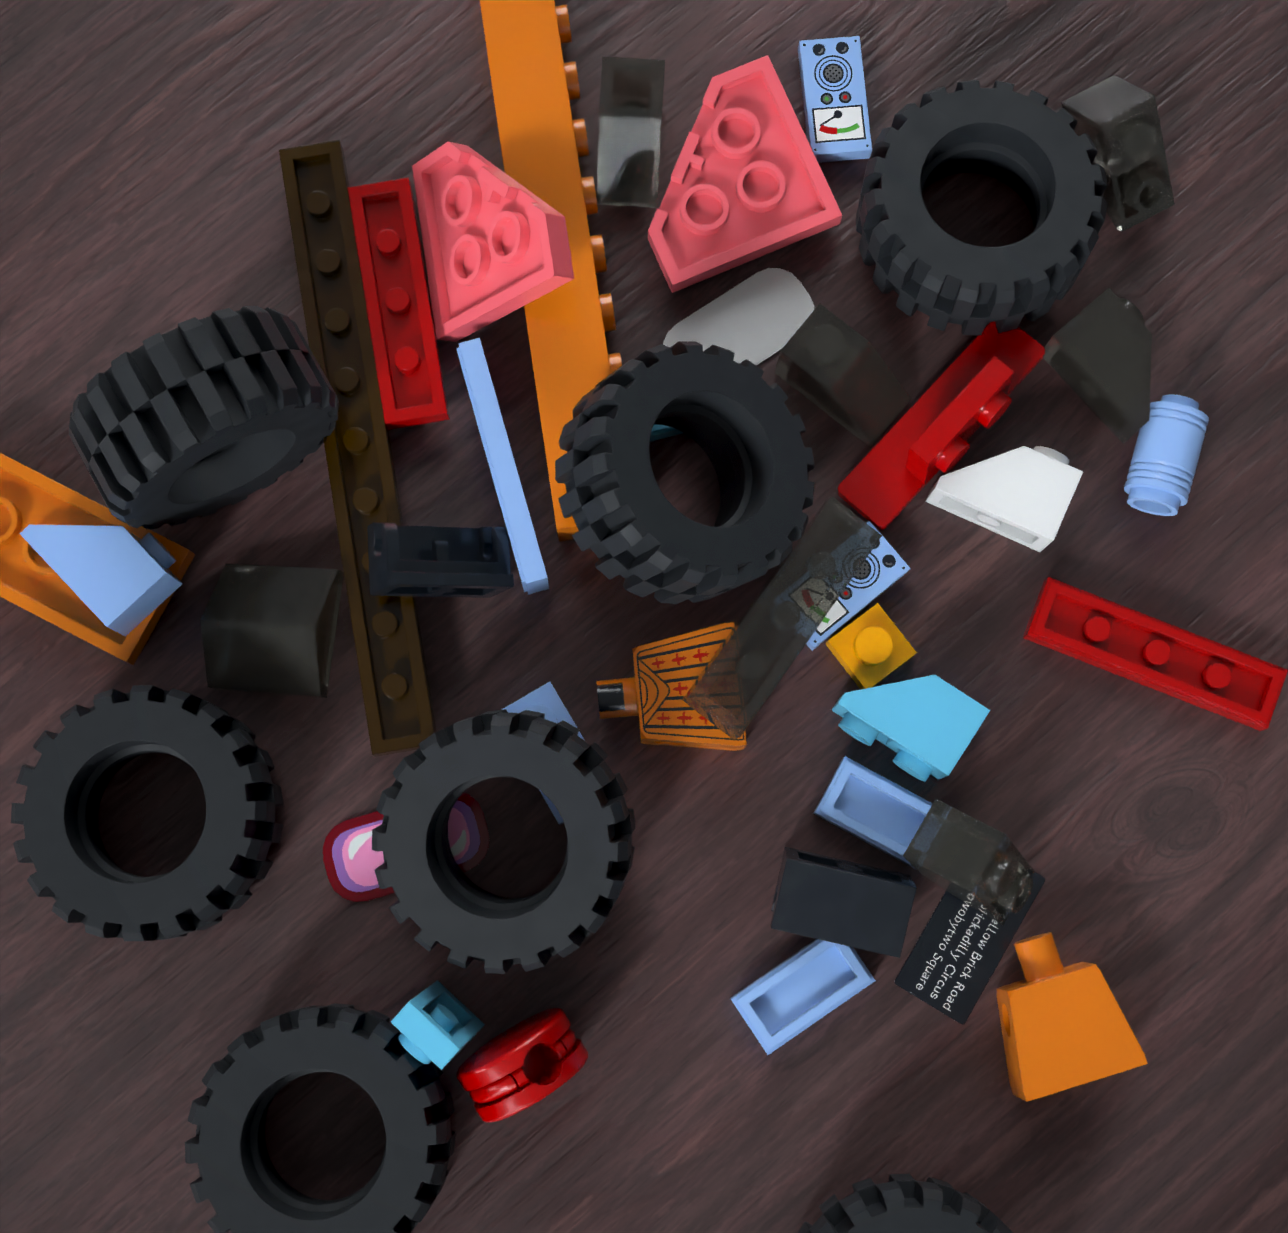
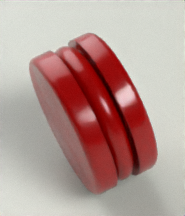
(522, 1065)

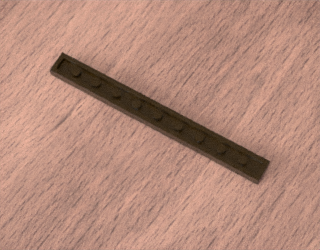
(359, 447)

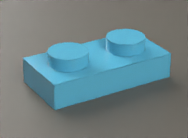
(436, 1025)

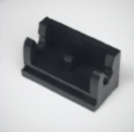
(438, 561)
(842, 902)

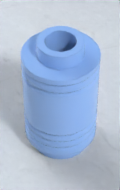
(1166, 456)

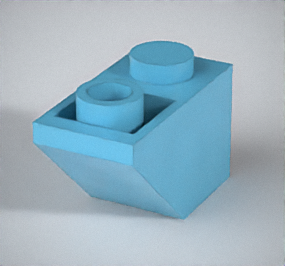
(917, 719)

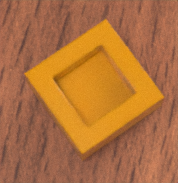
(870, 647)

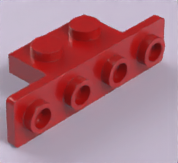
(939, 424)

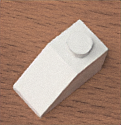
(1012, 494)

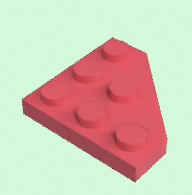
(740, 181)
(484, 241)

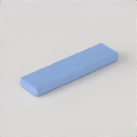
(502, 466)

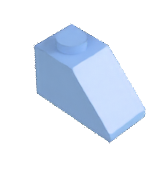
(108, 569)

